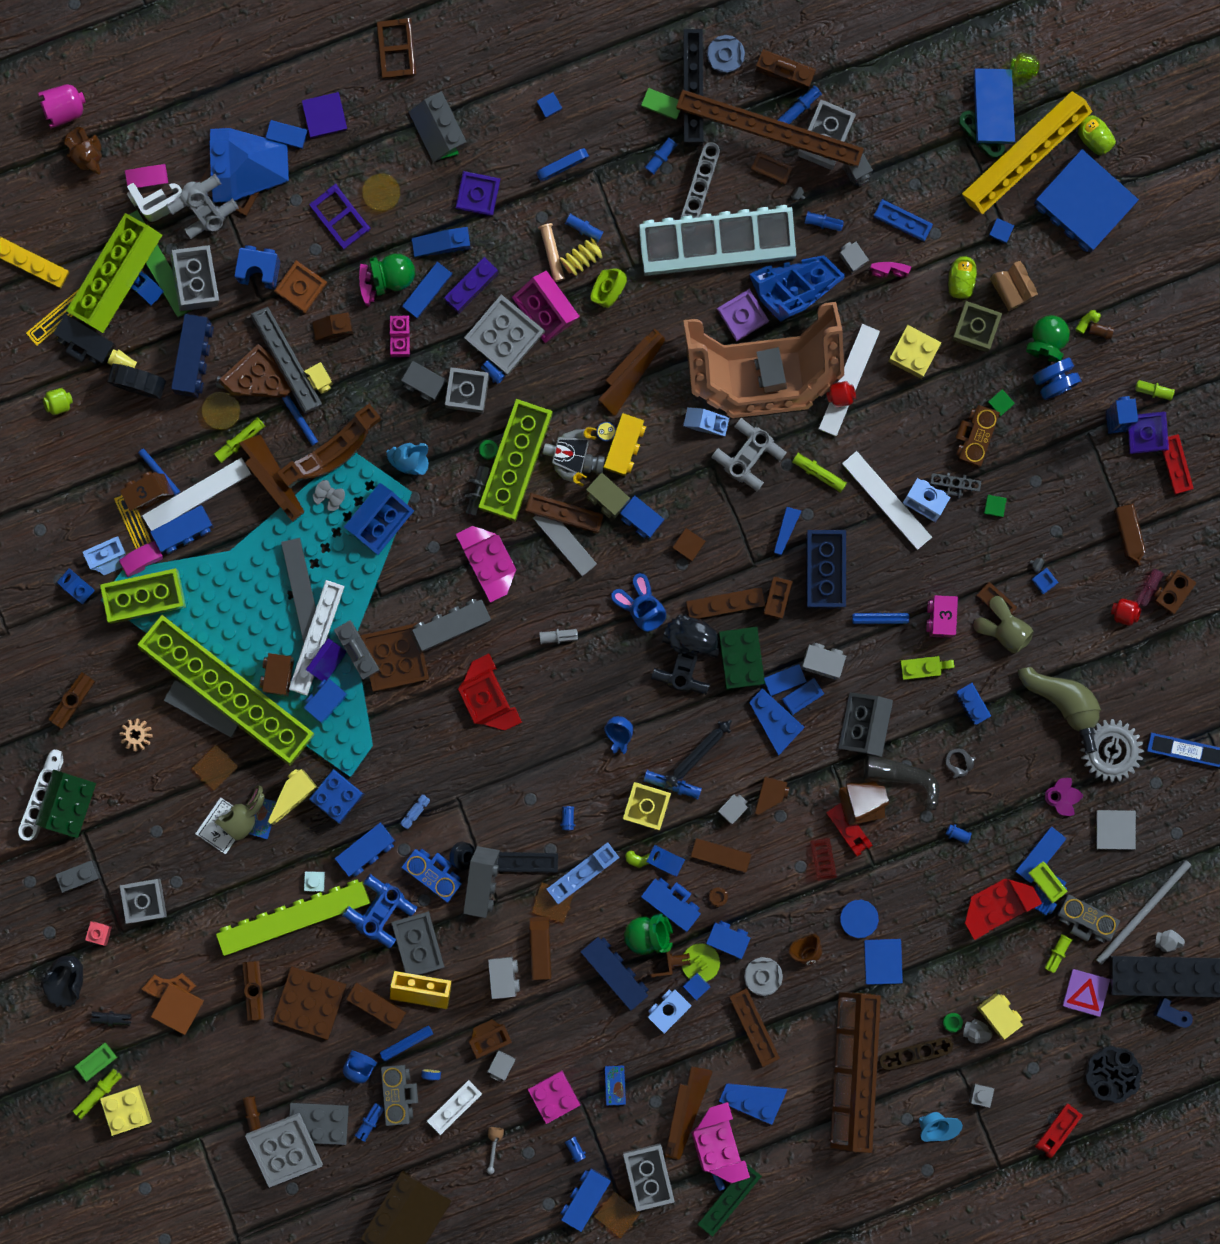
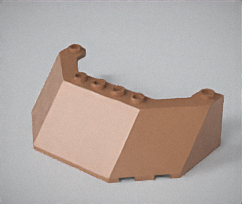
(729, 376)

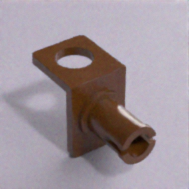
(674, 961)

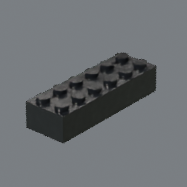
(1164, 976)

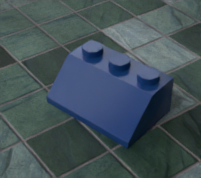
(379, 518)

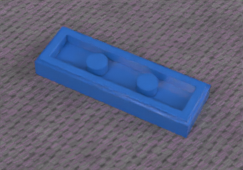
(903, 220)
(427, 290)
(1041, 852)

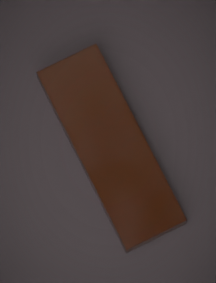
(721, 855)

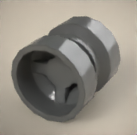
(593, 464)

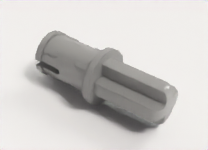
(558, 636)

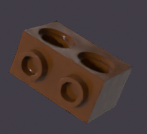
(1178, 595)
(777, 598)

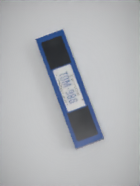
(1184, 749)

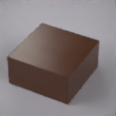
(688, 544)

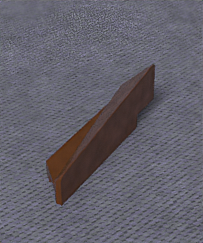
(265, 469)
(686, 1109)

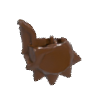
(84, 150)

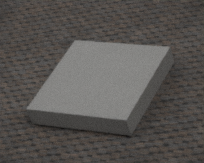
(1115, 829)

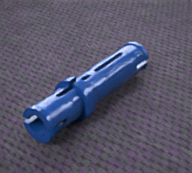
(803, 103)
(683, 787)

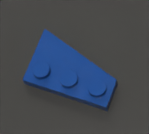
(775, 720)

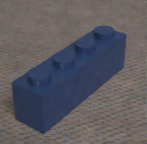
(614, 973)

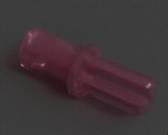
(1149, 587)

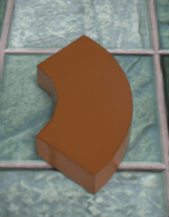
(156, 985)

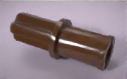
(251, 1113)

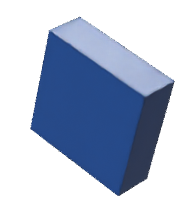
(549, 105)
(1001, 230)
(1044, 581)
(696, 986)

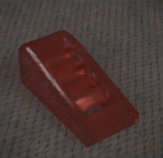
(825, 875)

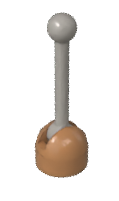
(495, 1134)

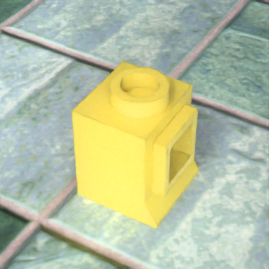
(319, 378)

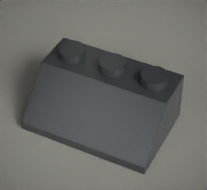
(437, 127)
(865, 724)

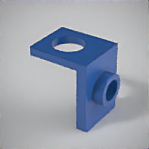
(76, 586)
(666, 861)

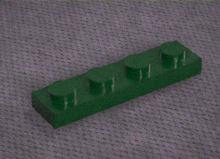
(728, 1202)

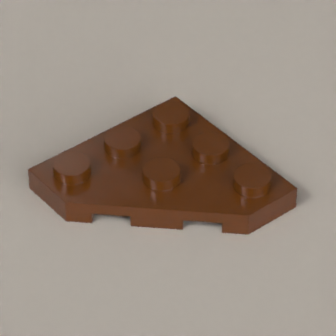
(256, 376)

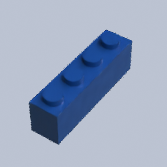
(1121, 415)

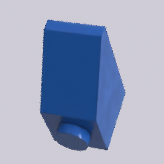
(146, 288)

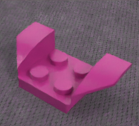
(488, 560)
(717, 1145)

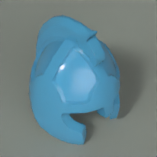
(409, 458)

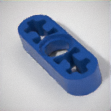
(562, 165)

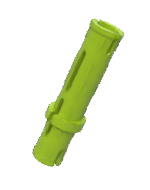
(233, 444)
(819, 472)
(102, 1088)

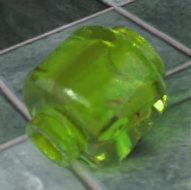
(1025, 65)

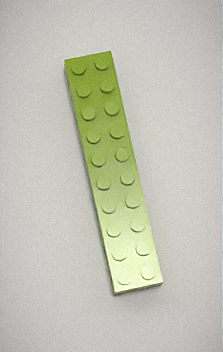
(225, 690)

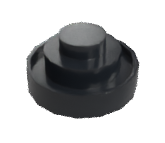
(461, 855)

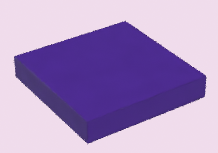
(324, 115)
(478, 193)
(1149, 433)
(326, 660)

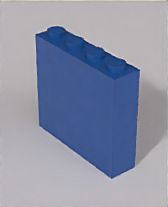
(1085, 201)

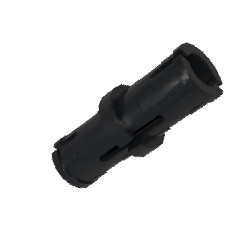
(111, 1018)

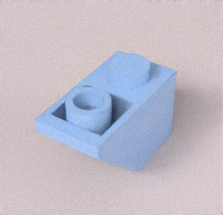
(706, 421)

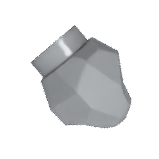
(1169, 941)
(977, 1032)

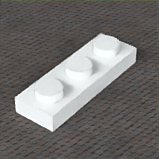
(454, 1107)

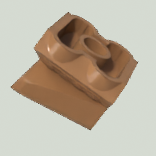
(1014, 286)

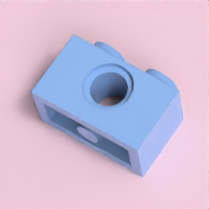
(930, 509)
(664, 1021)

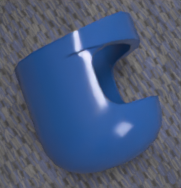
(358, 1067)

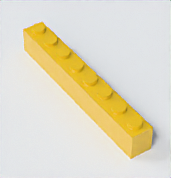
(1027, 152)

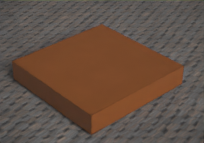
(300, 287)
(177, 1008)

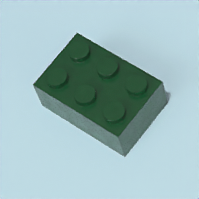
(741, 658)
(65, 803)

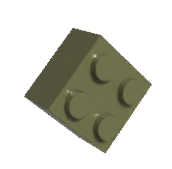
(976, 326)
(607, 496)

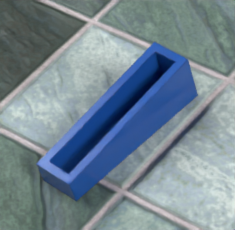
(790, 518)

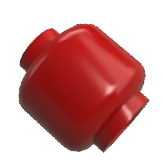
(841, 394)
(1126, 612)

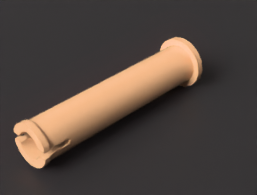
(552, 253)

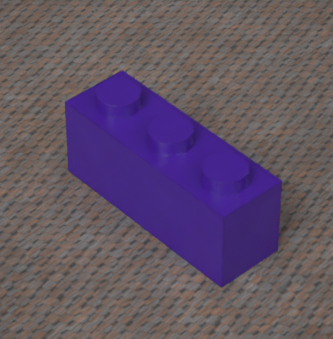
(471, 285)

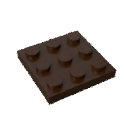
(396, 658)
(309, 1002)

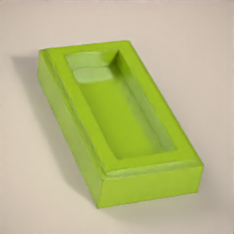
(1047, 882)

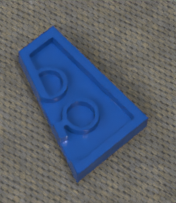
(754, 1100)

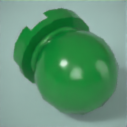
(393, 272)
(1049, 337)
(648, 935)

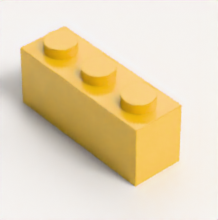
(624, 445)
(420, 990)

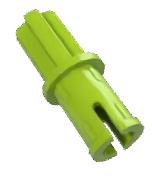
(1154, 390)
(1058, 953)

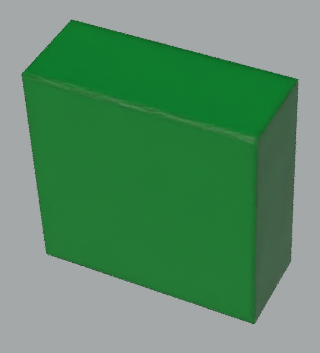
(1001, 402)
(995, 506)

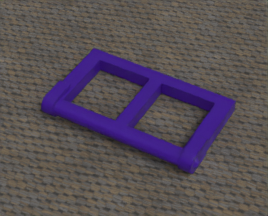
(350, 208)

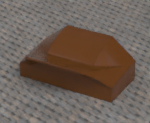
(488, 1038)

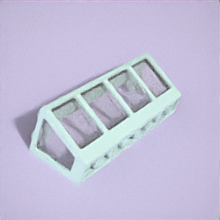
(717, 240)

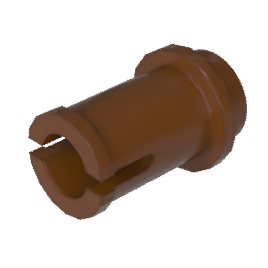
(1101, 330)

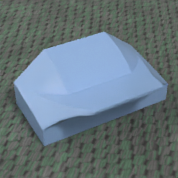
(105, 556)

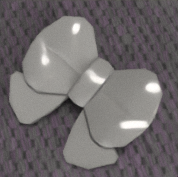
(324, 491)

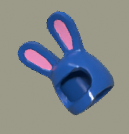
(645, 609)

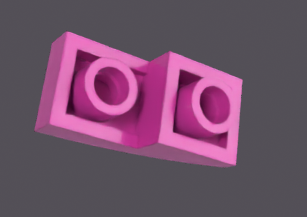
(147, 176)
(882, 269)
(366, 289)
(399, 336)
(139, 558)

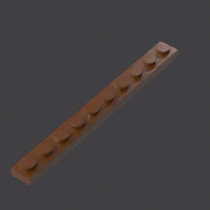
(770, 128)

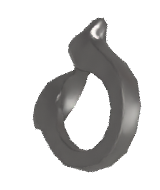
(957, 771)

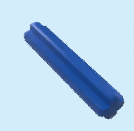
(880, 618)
(406, 1043)

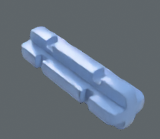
(415, 811)

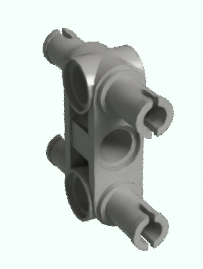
(196, 196)
(749, 454)

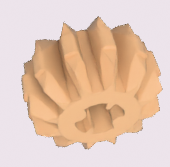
(133, 741)

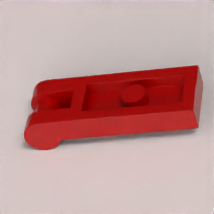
(849, 832)
(1059, 1130)

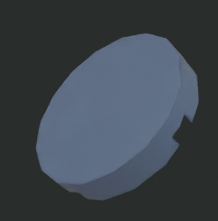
(725, 54)

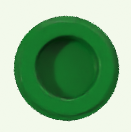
(488, 449)
(952, 1022)

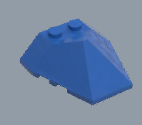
(245, 163)
(795, 286)

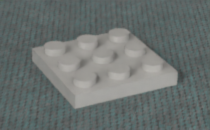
(504, 334)
(284, 1150)

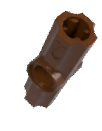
(79, 689)
(254, 1004)

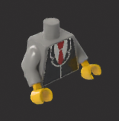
(570, 454)

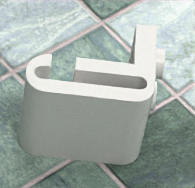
(154, 205)

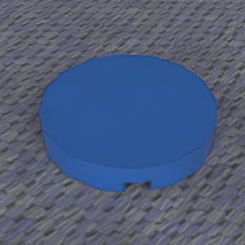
(859, 918)

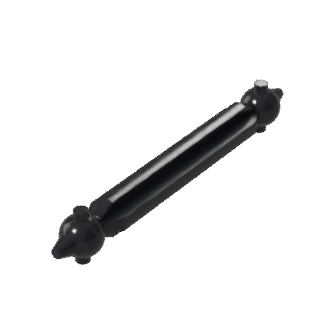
(705, 746)

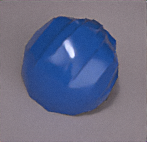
(620, 732)

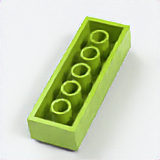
(114, 272)
(515, 460)

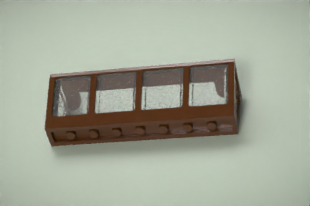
(855, 1072)

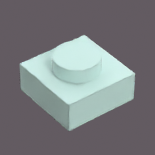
(314, 881)

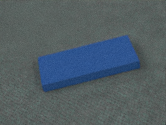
(994, 106)

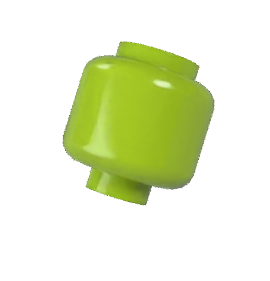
(57, 401)

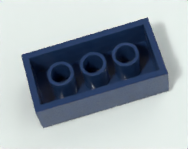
(191, 356)
(826, 569)

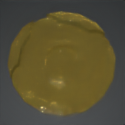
(381, 192)
(221, 410)

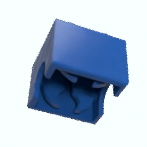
(255, 261)
(336, 796)

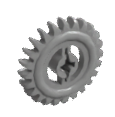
(1132, 750)

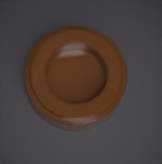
(718, 896)

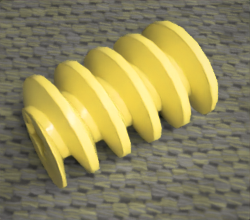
(582, 257)

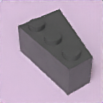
(481, 882)

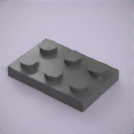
(418, 944)
(324, 1121)

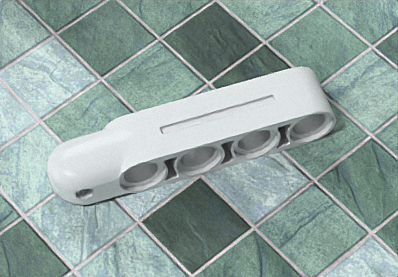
(40, 785)

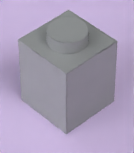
(853, 256)
(733, 808)
(501, 1066)
(981, 1095)

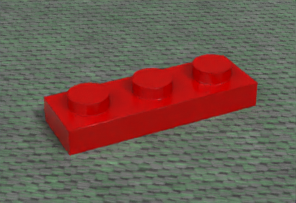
(1177, 466)

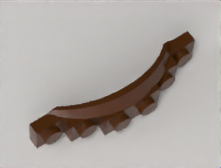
(334, 452)

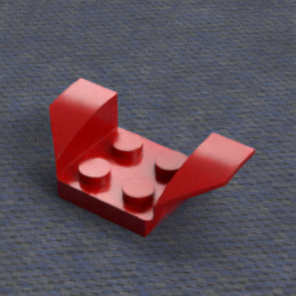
(485, 698)
(998, 905)

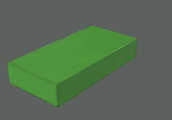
(661, 104)
(95, 1062)

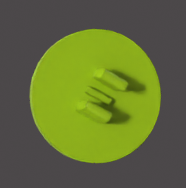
(703, 960)

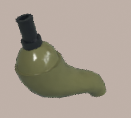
(1071, 698)

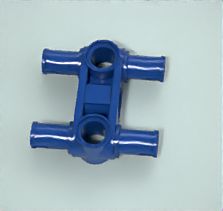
(379, 911)

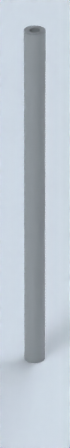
(1143, 912)

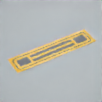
(50, 322)
(133, 523)

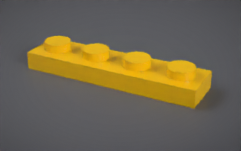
(32, 263)

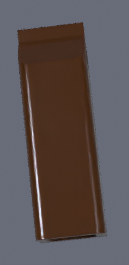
(1130, 533)
(540, 948)

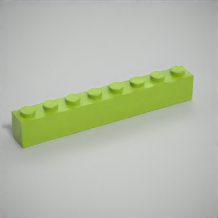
(293, 918)

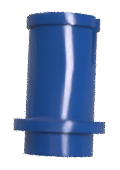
(493, 371)
(567, 818)
(958, 834)
(575, 1150)

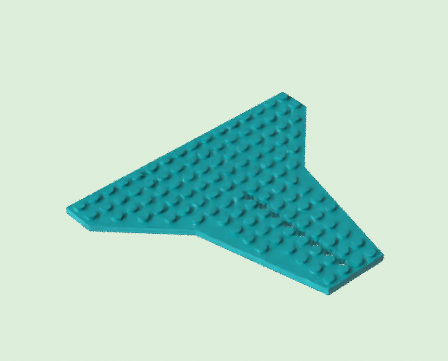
(243, 608)

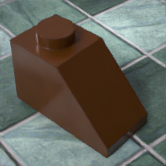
(333, 326)
(771, 794)

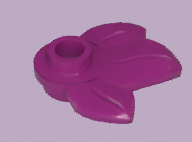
(1066, 796)

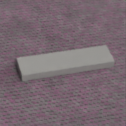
(567, 544)

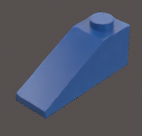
(442, 242)

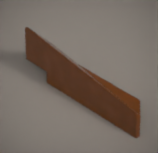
(629, 372)

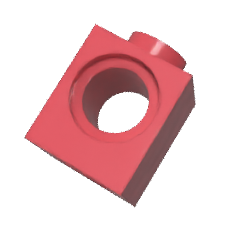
(98, 933)

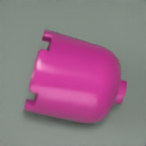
(62, 104)

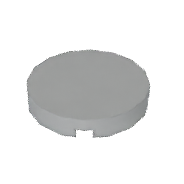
(763, 976)

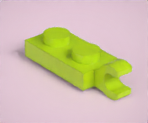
(924, 667)

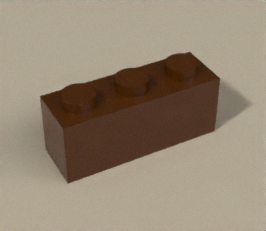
(376, 1005)

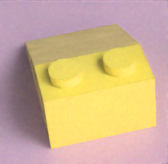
(295, 791)

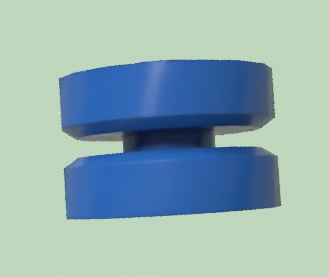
(1058, 381)

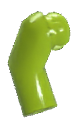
(1085, 321)
(636, 860)

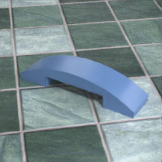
(582, 873)

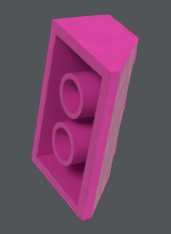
(546, 305)

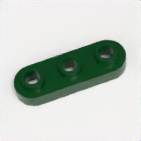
(970, 130)

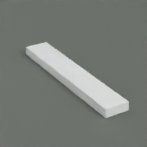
(853, 371)
(197, 494)
(886, 500)
(316, 635)

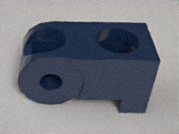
(1177, 1017)

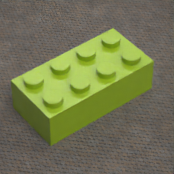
(143, 596)

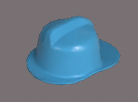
(938, 1128)

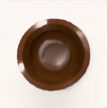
(806, 950)

